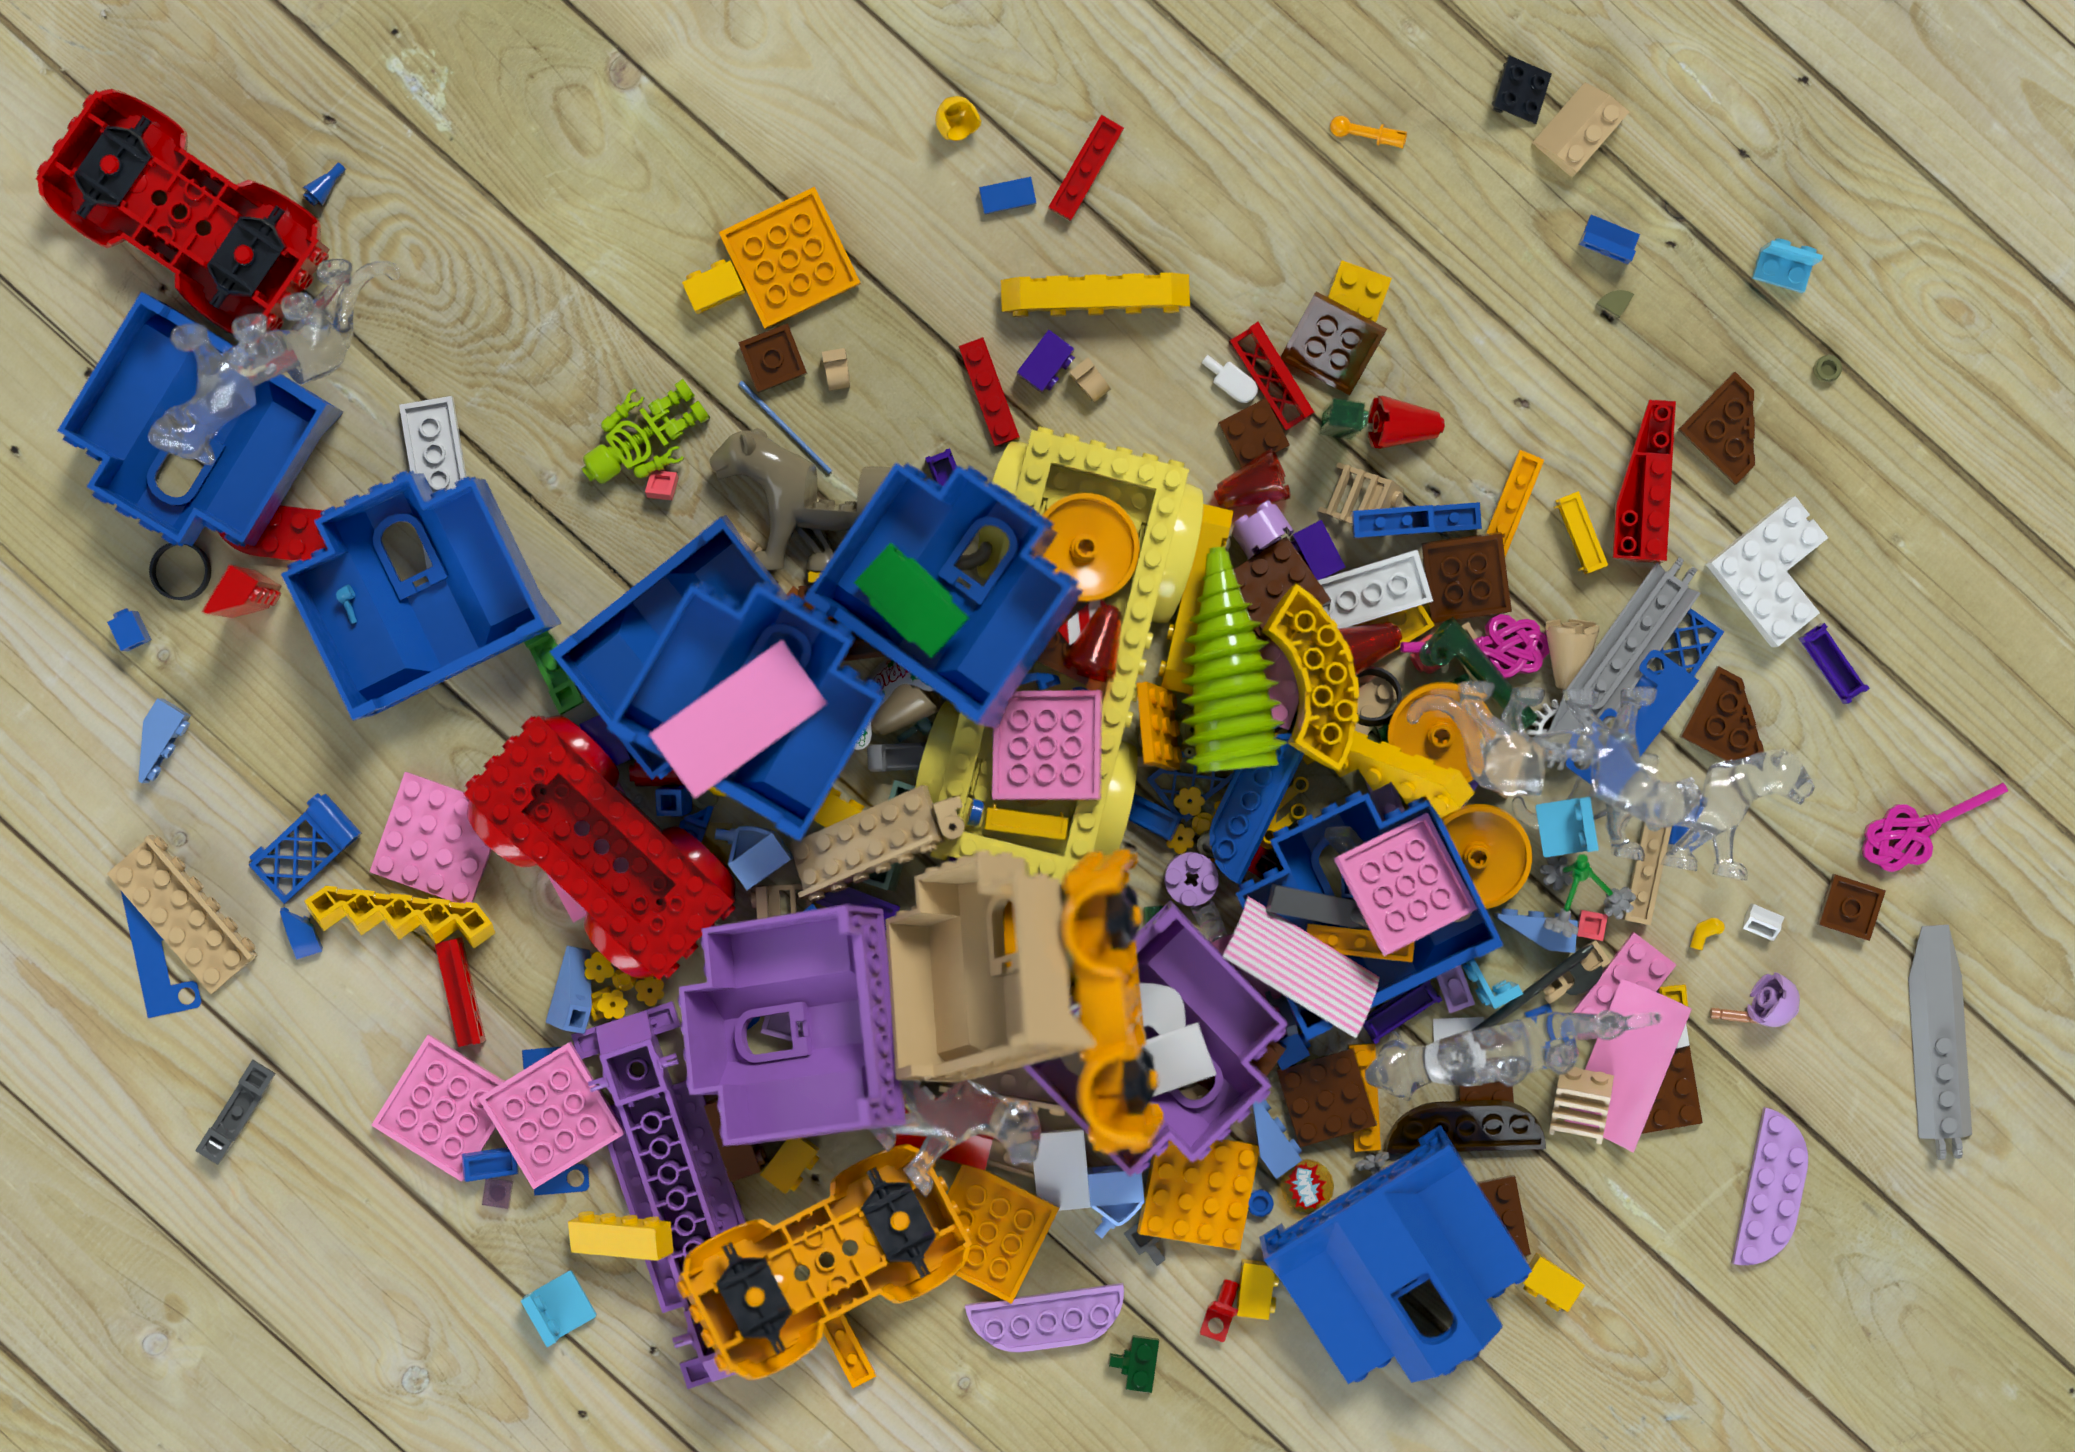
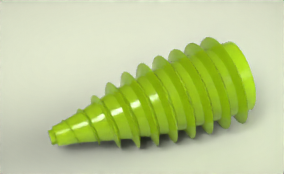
(1229, 679)

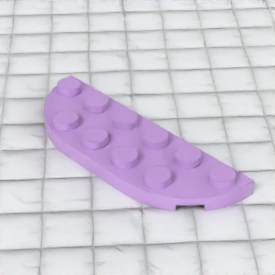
(1772, 1190)
(1047, 1318)

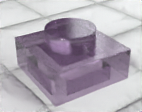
(497, 1193)

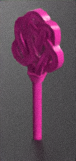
(1506, 648)
(1931, 822)

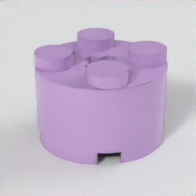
(1261, 529)
(1176, 875)

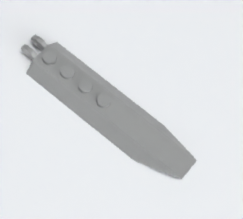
(1639, 628)
(1939, 1041)

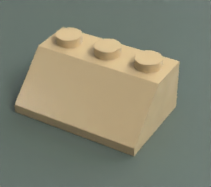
(1580, 128)

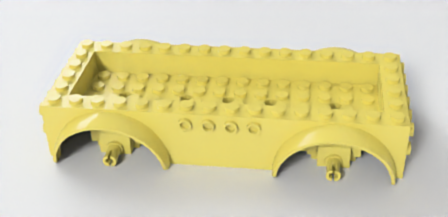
(1173, 510)

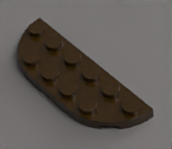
(1470, 1126)

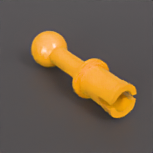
(1341, 126)

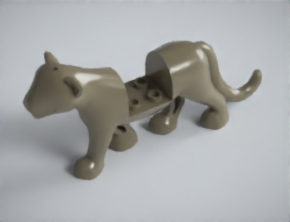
(792, 498)

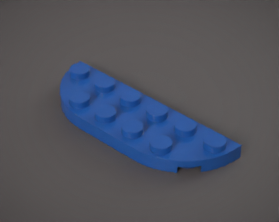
(1249, 809)

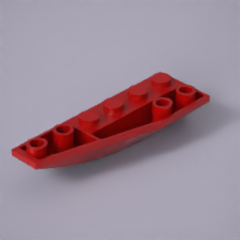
(1645, 493)

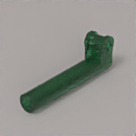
(1453, 641)

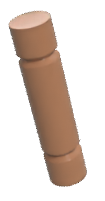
(1731, 1015)

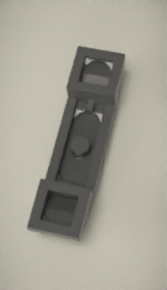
(236, 1112)

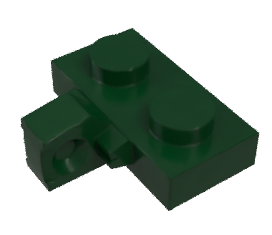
(1138, 1363)

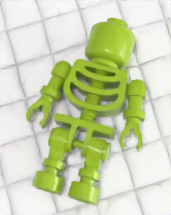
(604, 461)

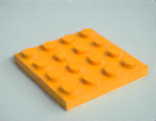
(789, 258)
(1200, 1198)
(1005, 1228)

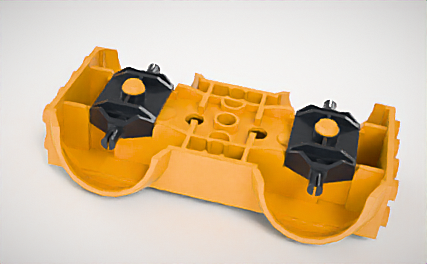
(1099, 934)
(767, 1318)

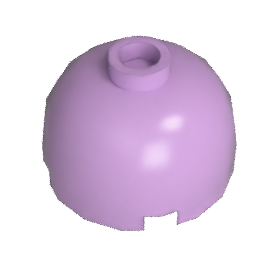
(1774, 1001)

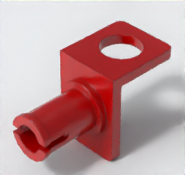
(1221, 1309)

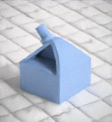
(754, 853)
(1114, 1195)

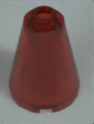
(1254, 483)
(1370, 643)
(1097, 646)

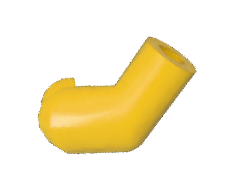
(1705, 929)

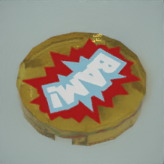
(1307, 1186)

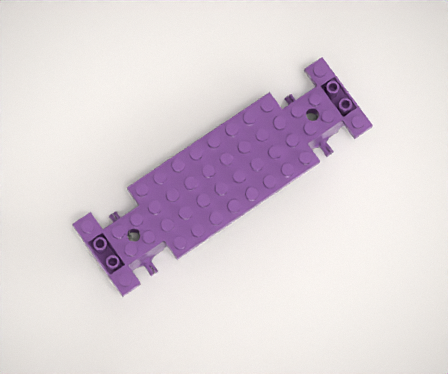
(665, 1158)

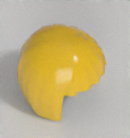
(957, 118)

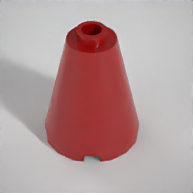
(1401, 423)

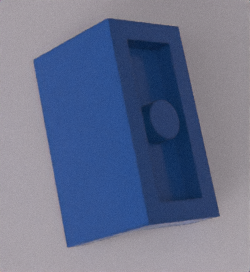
(1609, 239)

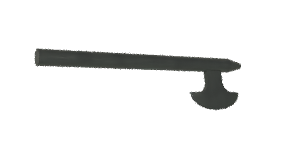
(1583, 982)

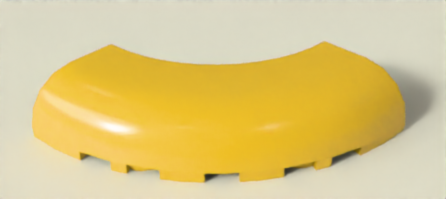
(1323, 677)

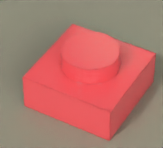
(661, 485)
(1591, 925)

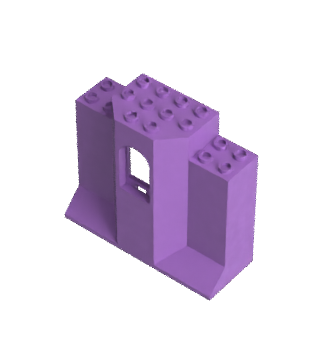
(832, 977)
(1234, 1026)

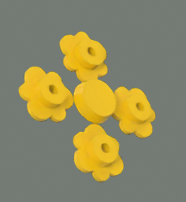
(1200, 823)
(622, 982)

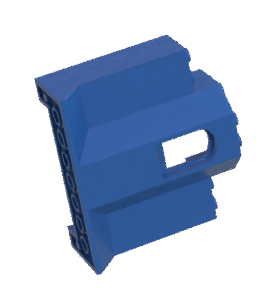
(253, 453)
(1008, 615)
(406, 635)
(715, 640)
(616, 643)
(1432, 954)
(1400, 1225)

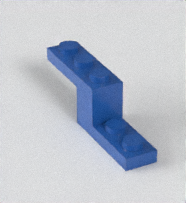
(1416, 520)

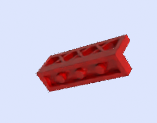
(1281, 372)
(460, 992)

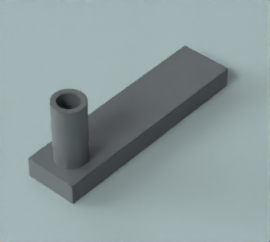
(1315, 907)

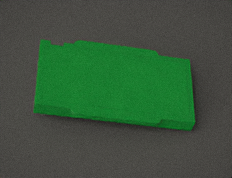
(911, 600)

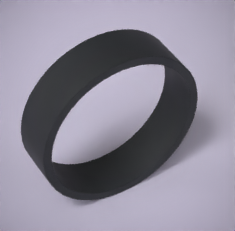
(152, 572)
(1380, 672)

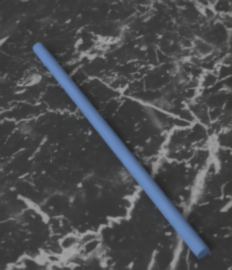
(783, 425)

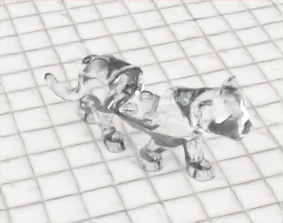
(227, 379)
(1514, 763)
(1724, 803)
(1496, 1052)
(956, 1116)

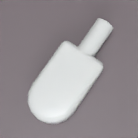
(1232, 380)

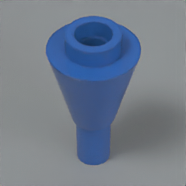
(319, 189)

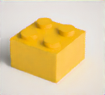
(1359, 289)

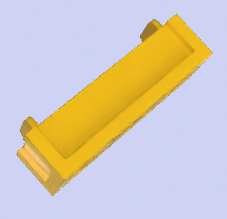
(1581, 532)
(1026, 823)

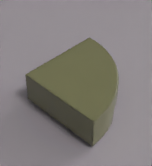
(1616, 301)

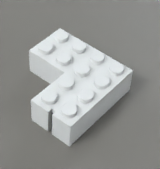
(1757, 567)

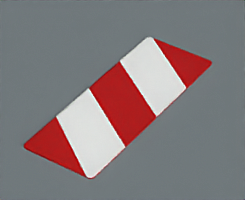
(1076, 624)

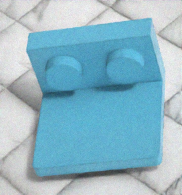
(1785, 265)
(1566, 827)
(1502, 991)
(558, 1307)

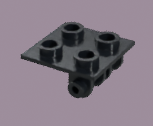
(1521, 90)

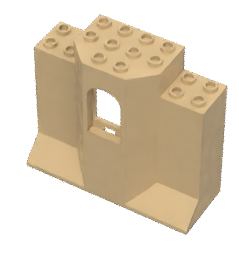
(949, 981)

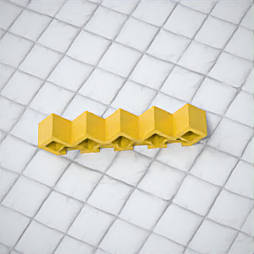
(1095, 293)
(1213, 533)
(1410, 775)
(400, 913)

